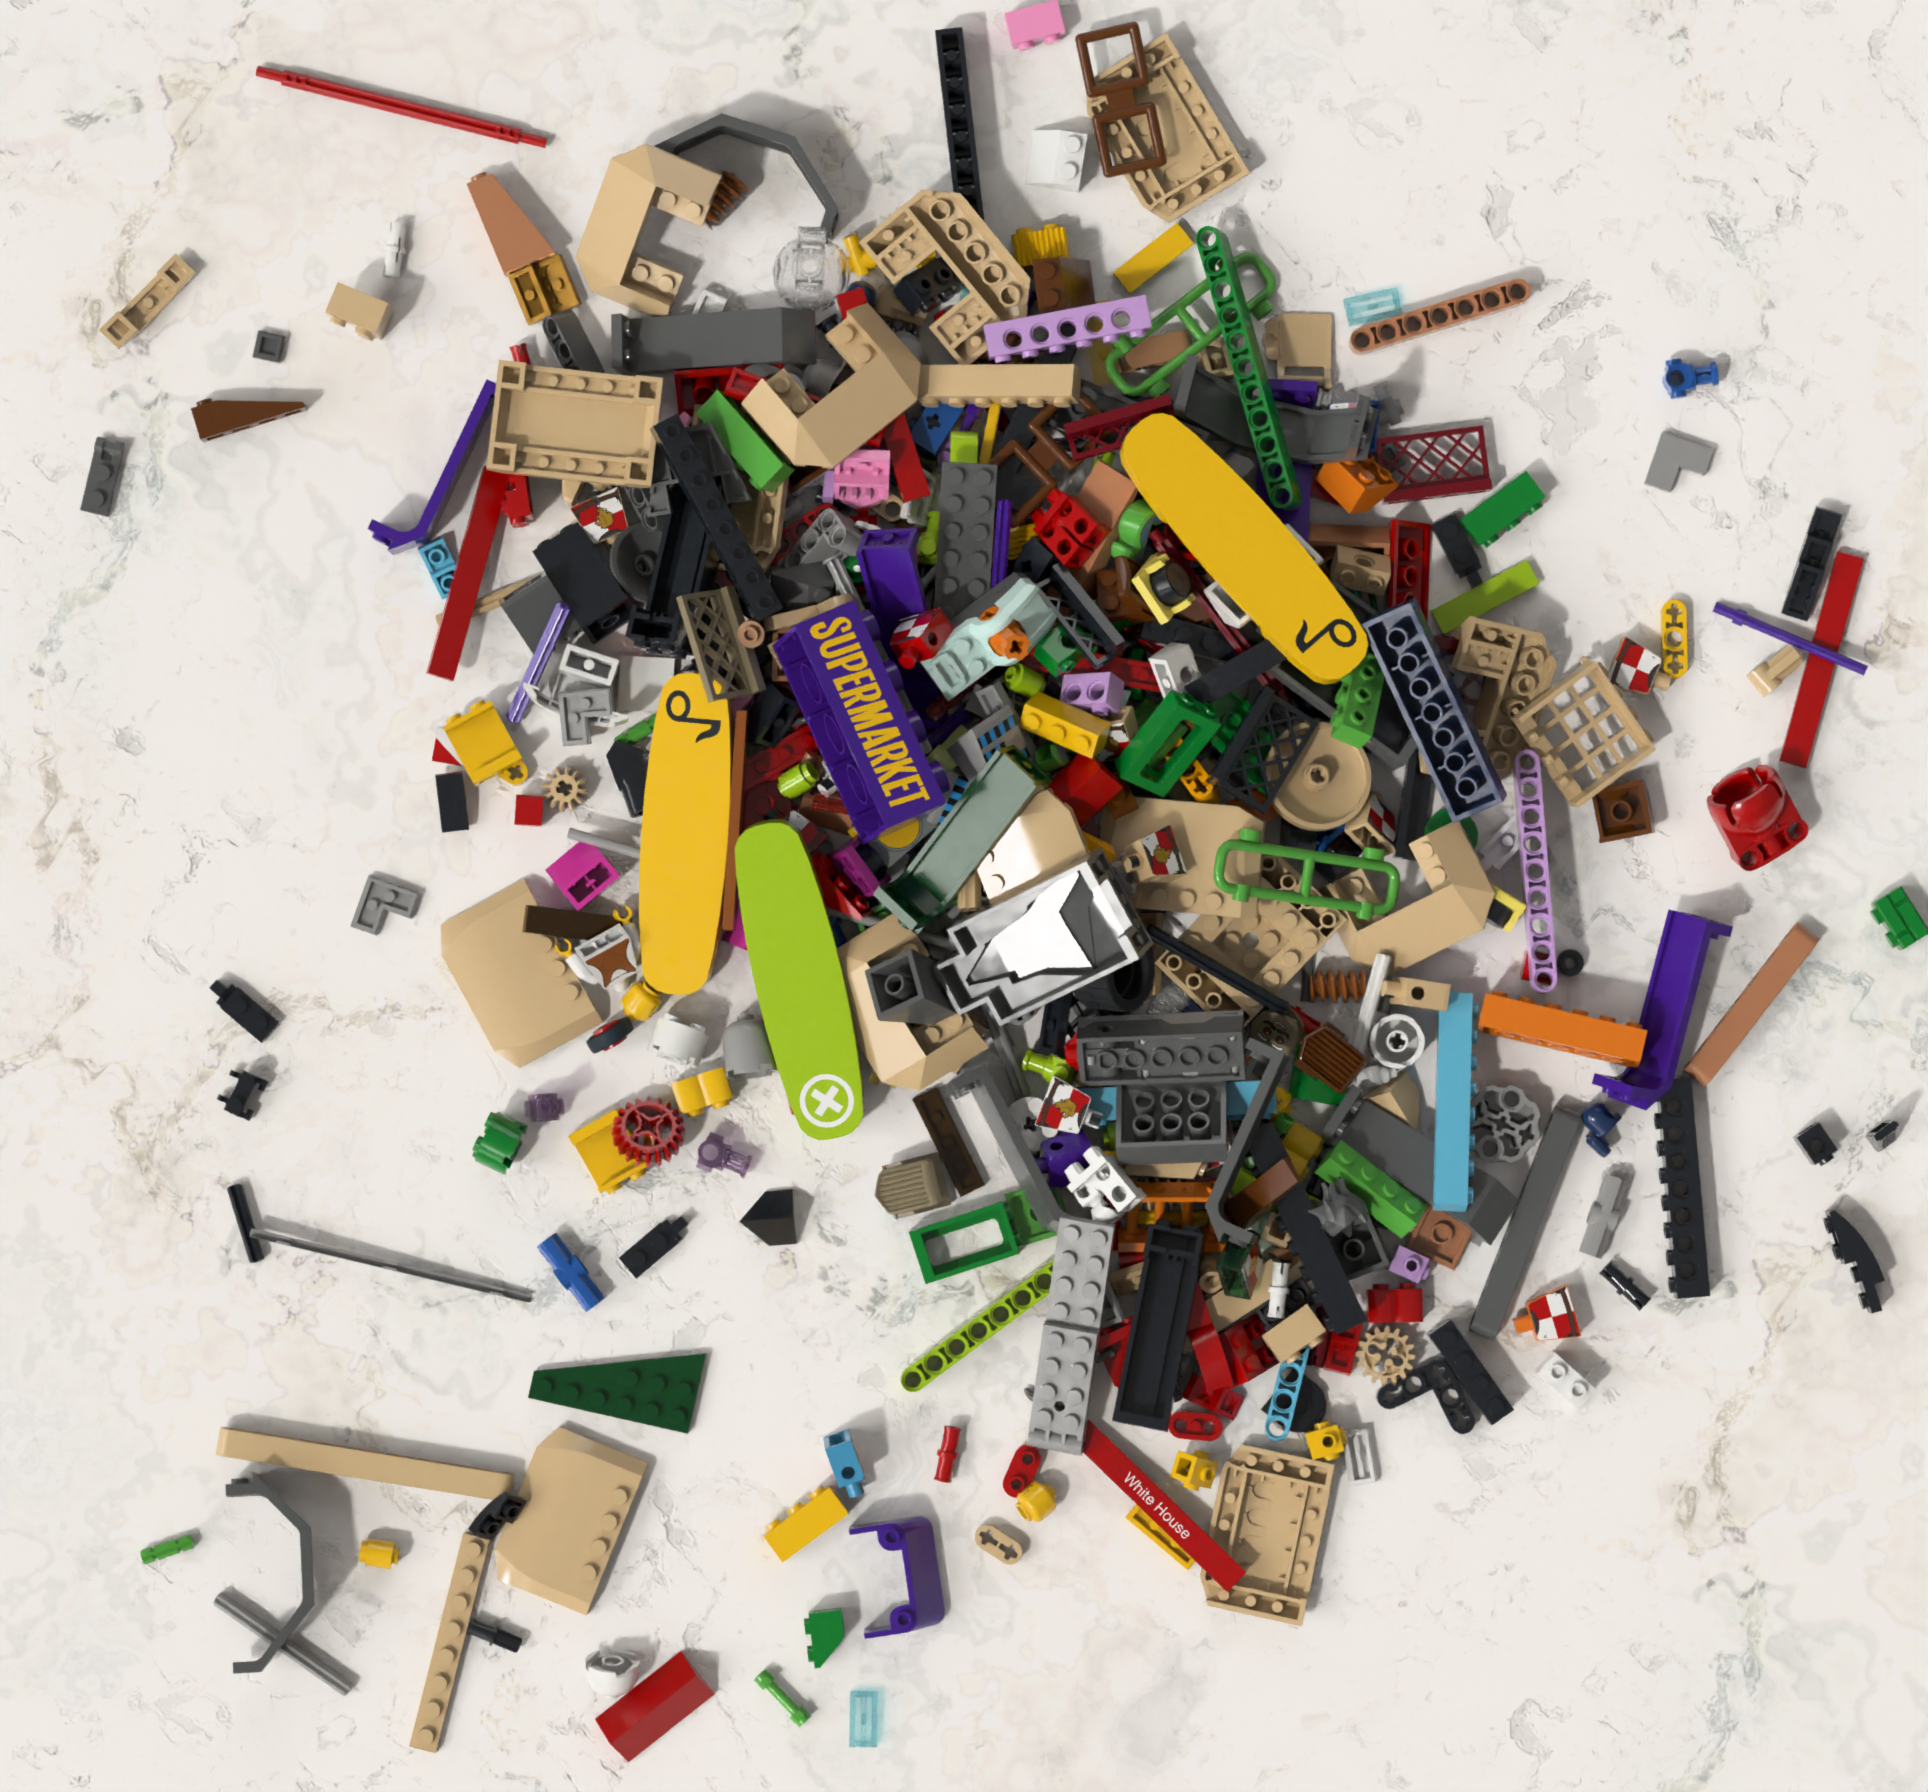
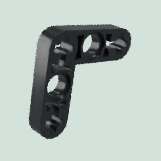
(1429, 1383)

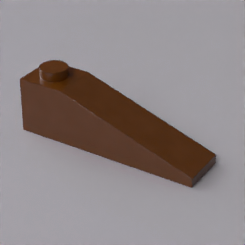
(227, 417)
(1261, 1195)

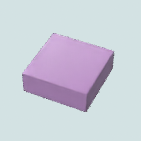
(828, 489)

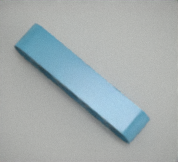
(1285, 1388)

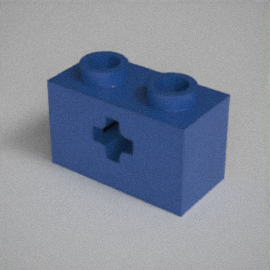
(932, 439)

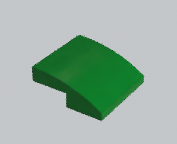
(1307, 1089)

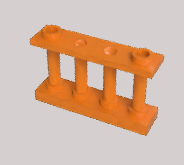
(1134, 1238)

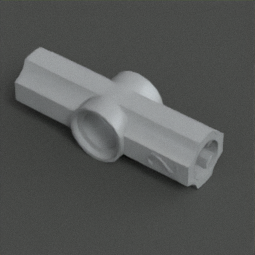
(1603, 1216)

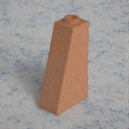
(508, 228)

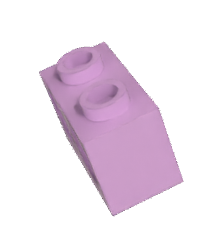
(1093, 692)

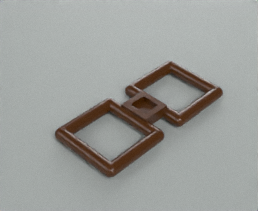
(1120, 99)
(1043, 455)

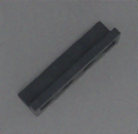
(1089, 615)
(1412, 808)

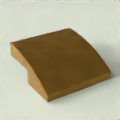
(544, 289)

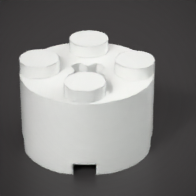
(677, 1041)
(1404, 1054)
(1030, 1107)

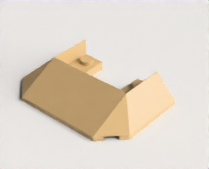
(619, 216)
(973, 253)
(855, 410)
(1516, 674)
(1429, 925)
(895, 1049)

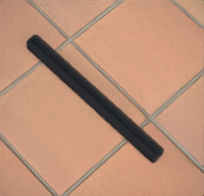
(1218, 970)

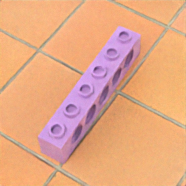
(1134, 307)

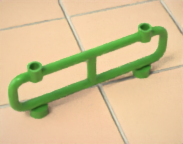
(1156, 384)
(1250, 842)

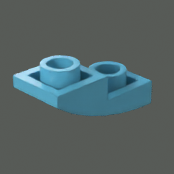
(439, 564)

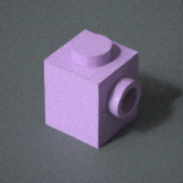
(1409, 1264)

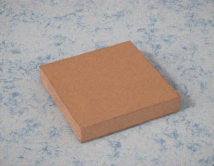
(1439, 1237)

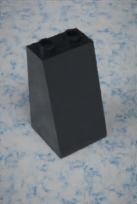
(584, 582)

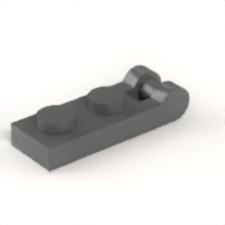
(102, 477)

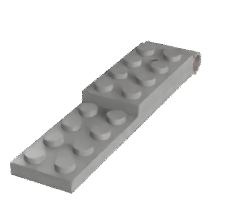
(1071, 1335)

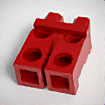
(1069, 529)

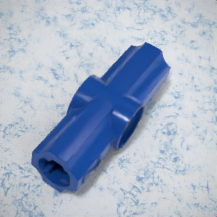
(571, 1272)

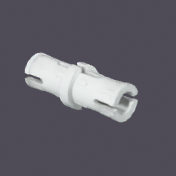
(394, 250)
(1278, 1290)

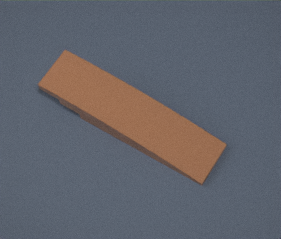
(1106, 496)

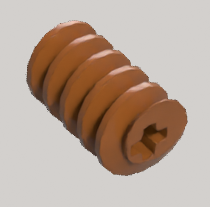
(726, 191)
(1337, 985)

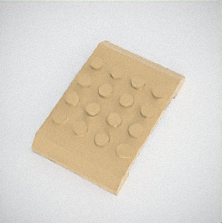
(574, 425)

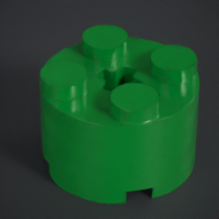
(500, 1142)

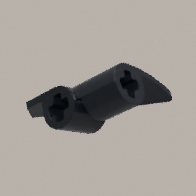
(630, 772)

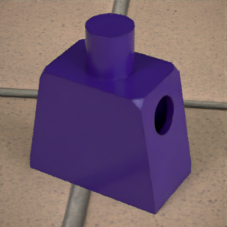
(1059, 1153)

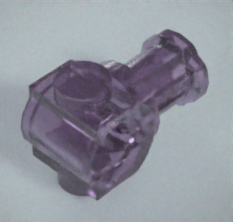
(543, 1107)
(724, 1155)

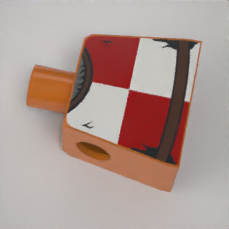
(1549, 1316)

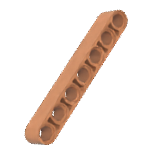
(1449, 307)
(1751, 1004)

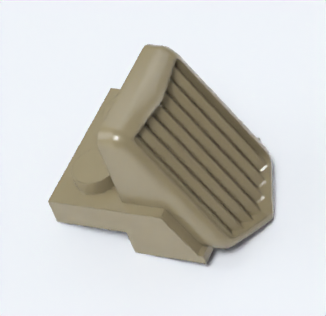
(912, 1186)

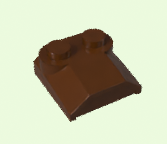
(1623, 811)

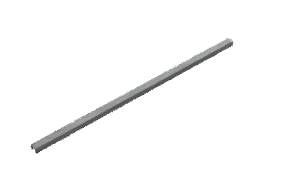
(394, 1266)

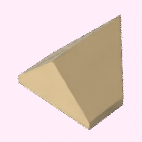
(1216, 359)
(1398, 1098)

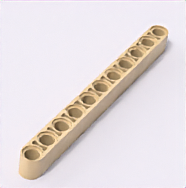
(363, 1464)

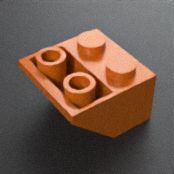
(1356, 483)

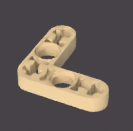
(794, 617)

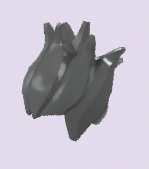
(1339, 1208)

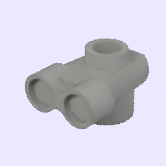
(1389, 409)

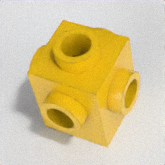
(1315, 1441)
(1194, 1469)

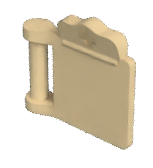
(1300, 342)

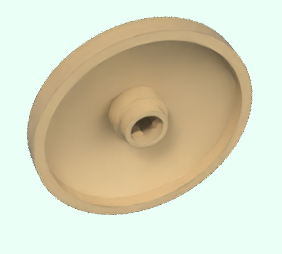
(1325, 782)

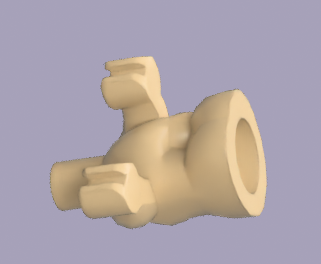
(1208, 1276)

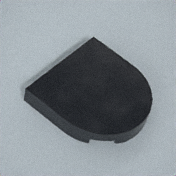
(1309, 1406)

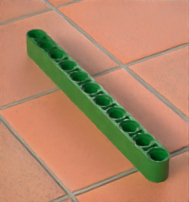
(1257, 377)

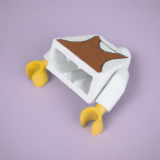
(608, 956)

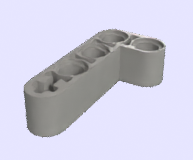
(823, 539)

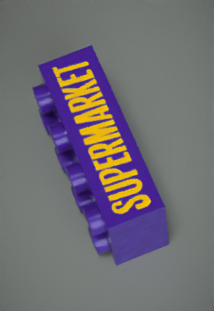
(860, 721)

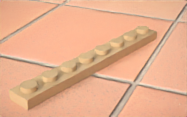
(449, 1643)

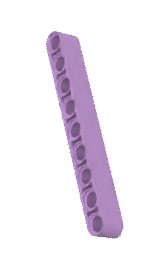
(1540, 859)

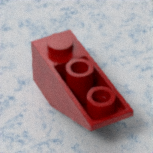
(838, 889)

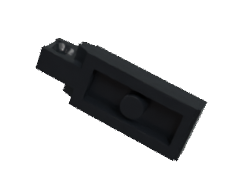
(1458, 549)
(245, 1010)
(653, 1246)

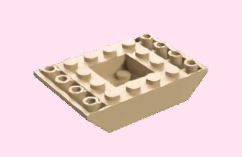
(1286, 941)

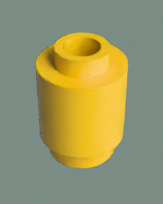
(379, 1553)

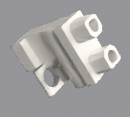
(1101, 1179)

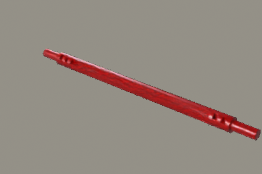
(401, 106)

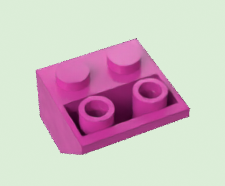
(583, 874)

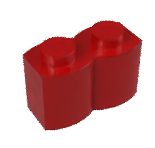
(1394, 1305)

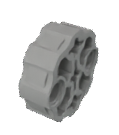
(1524, 1108)

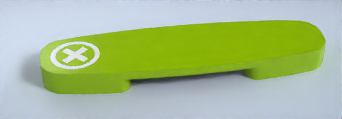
(799, 979)

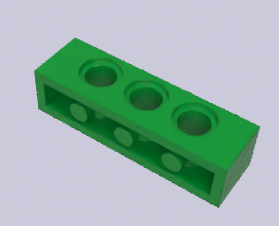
(1059, 659)

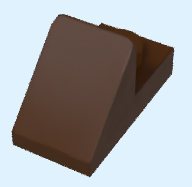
(1123, 801)

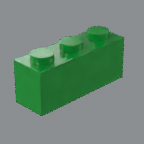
(1503, 510)

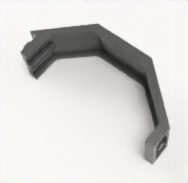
(728, 125)
(1309, 433)
(241, 1488)

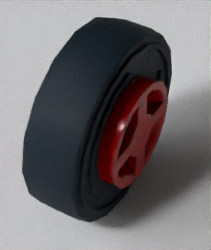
(610, 1035)

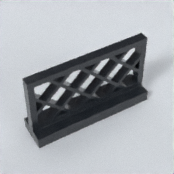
(1245, 733)
(1057, 1025)

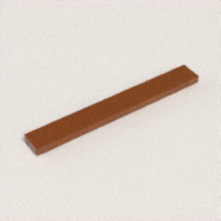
(735, 817)

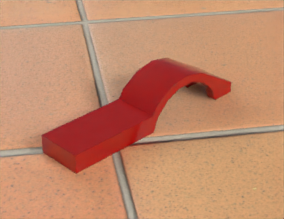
(1208, 1347)

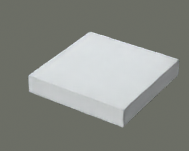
(642, 682)

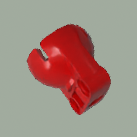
(1755, 816)

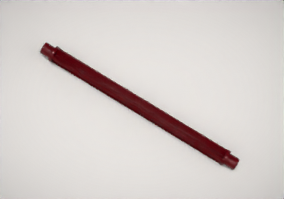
(1231, 633)

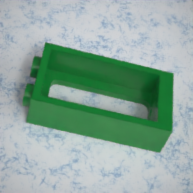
(1158, 727)
(1008, 1248)

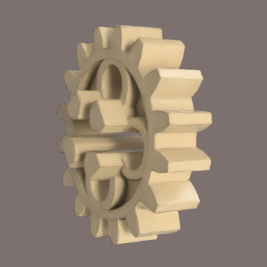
(1370, 1360)

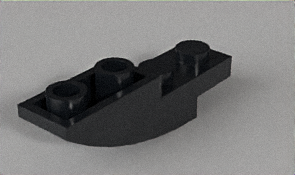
(1852, 1248)

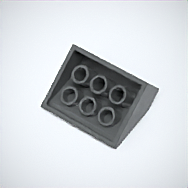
(1172, 1123)

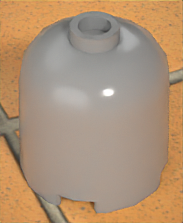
(747, 1049)

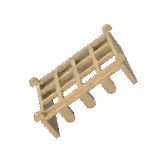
(1549, 756)

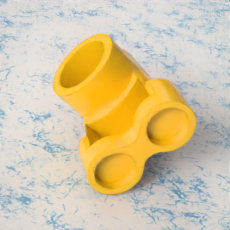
(859, 259)

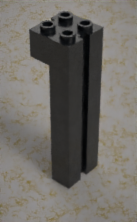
(1009, 483)
(682, 567)
(1159, 1326)

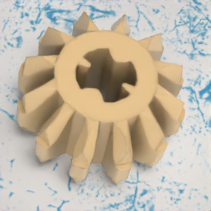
(560, 797)

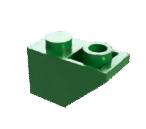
(826, 1633)

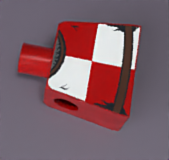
(920, 637)

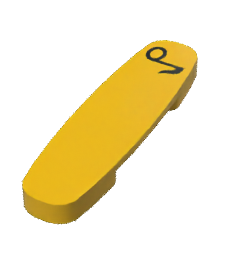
(1244, 548)
(685, 835)

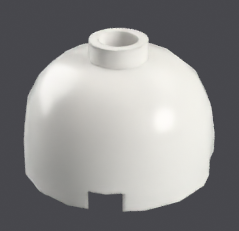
(612, 1673)

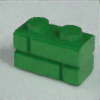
(1899, 918)

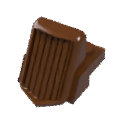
(1118, 595)
(1330, 1057)

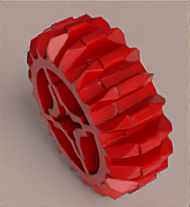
(646, 1140)

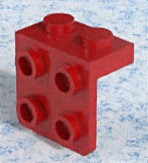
(1118, 1341)

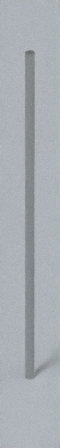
(633, 851)

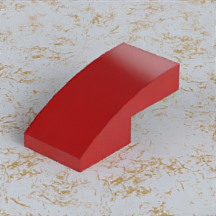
(1342, 1351)
(1223, 1401)

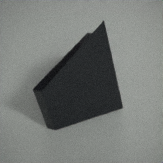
(773, 1218)

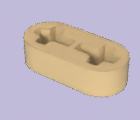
(994, 1549)

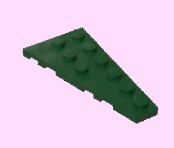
(640, 1391)

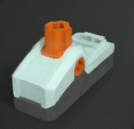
(990, 633)

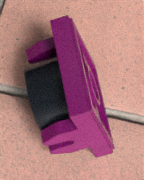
(861, 866)

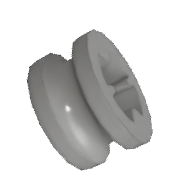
(1323, 399)

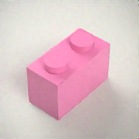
(1035, 25)

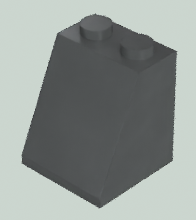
(531, 609)
(907, 990)

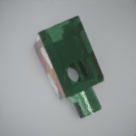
(1240, 1268)

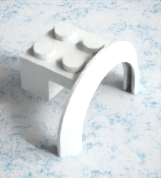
(581, 671)

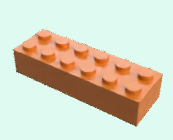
(1562, 1030)

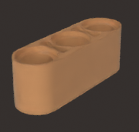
(1154, 351)

